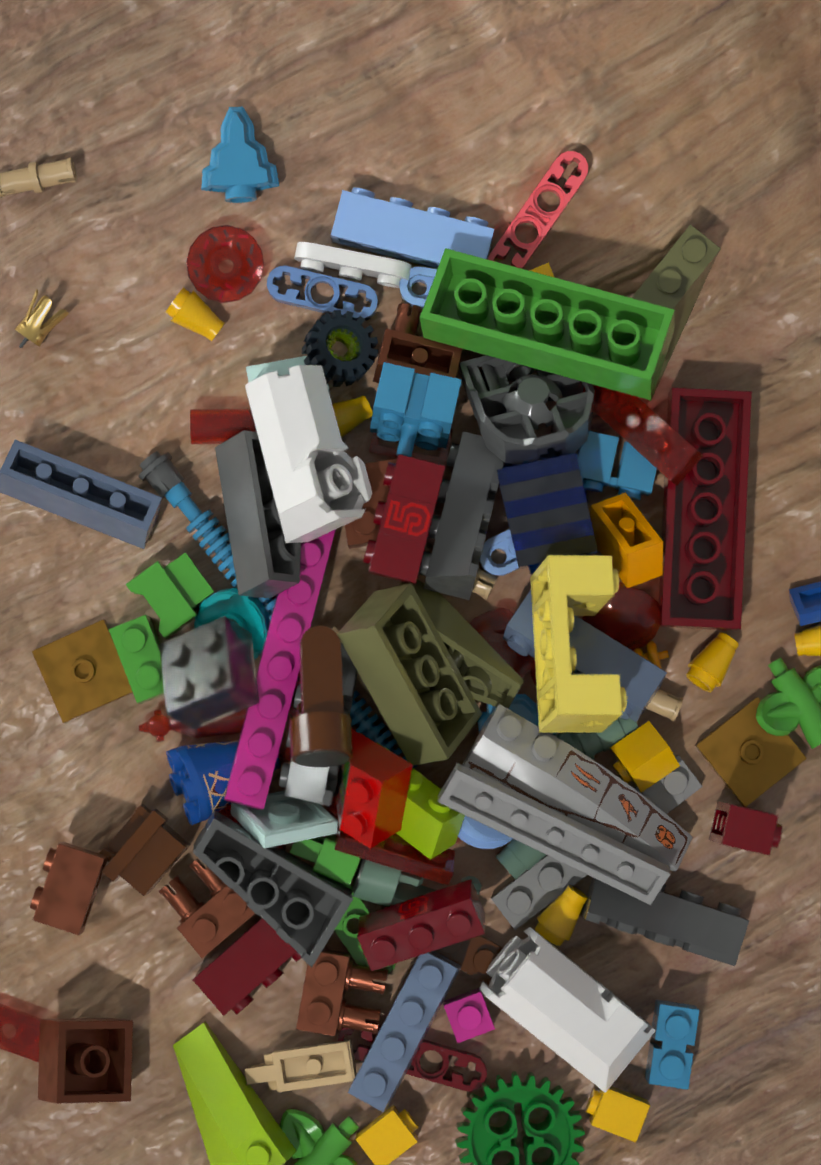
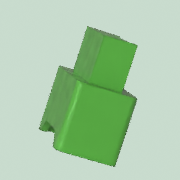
(172, 592)
(327, 861)

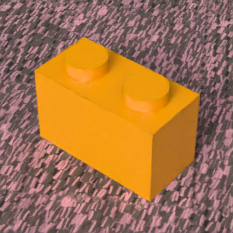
(629, 540)

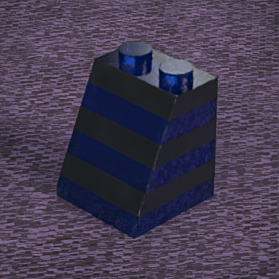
(547, 510)

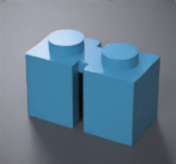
(634, 471)
(676, 1028)

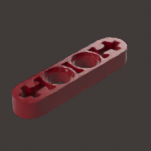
(416, 1070)

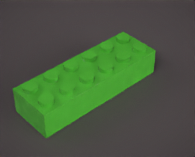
(548, 323)

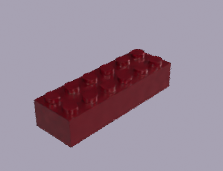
(706, 512)

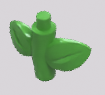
(793, 703)
(314, 1144)

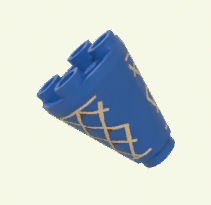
(203, 776)

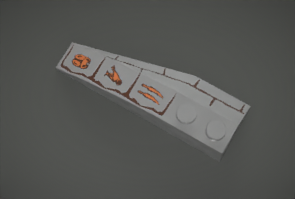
(574, 785)

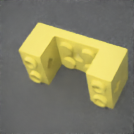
(559, 591)

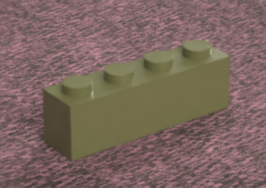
(679, 281)

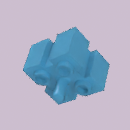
(414, 408)

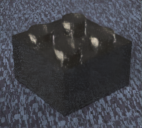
(209, 673)

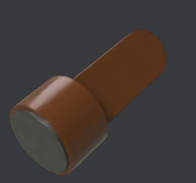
(321, 729)

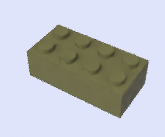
(410, 674)

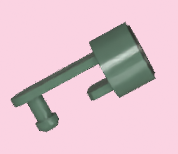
(391, 886)

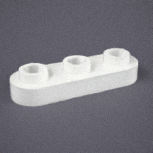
(352, 263)

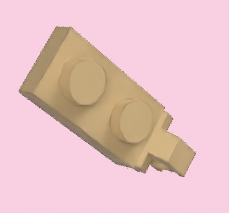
(305, 1067)

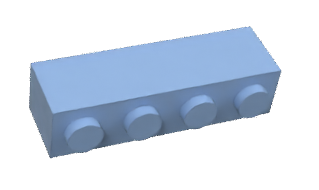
(406, 232)

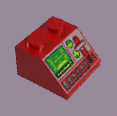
(372, 792)

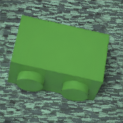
(140, 657)

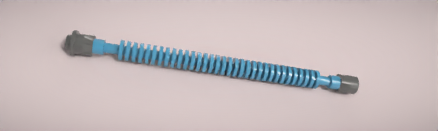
(168, 483)

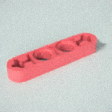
(533, 214)

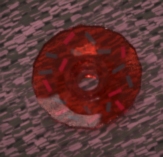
(223, 244)

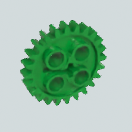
(554, 1132)

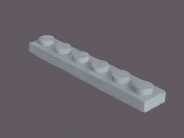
(553, 834)
(550, 877)

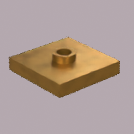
(82, 671)
(749, 756)

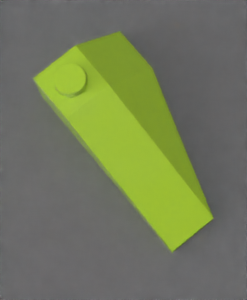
(227, 1110)

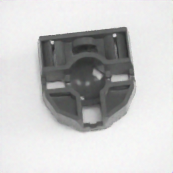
(513, 411)

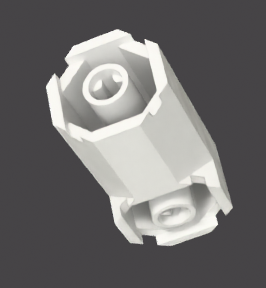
(304, 455)
(566, 1008)

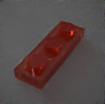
(401, 856)

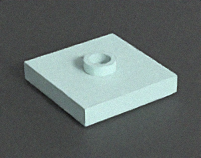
(285, 820)

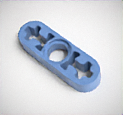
(292, 295)

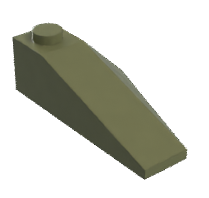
(481, 667)

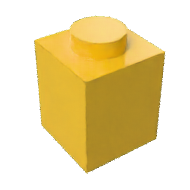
(643, 757)
(617, 1112)
(388, 1136)

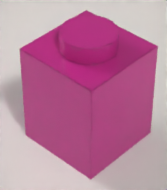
(468, 1015)

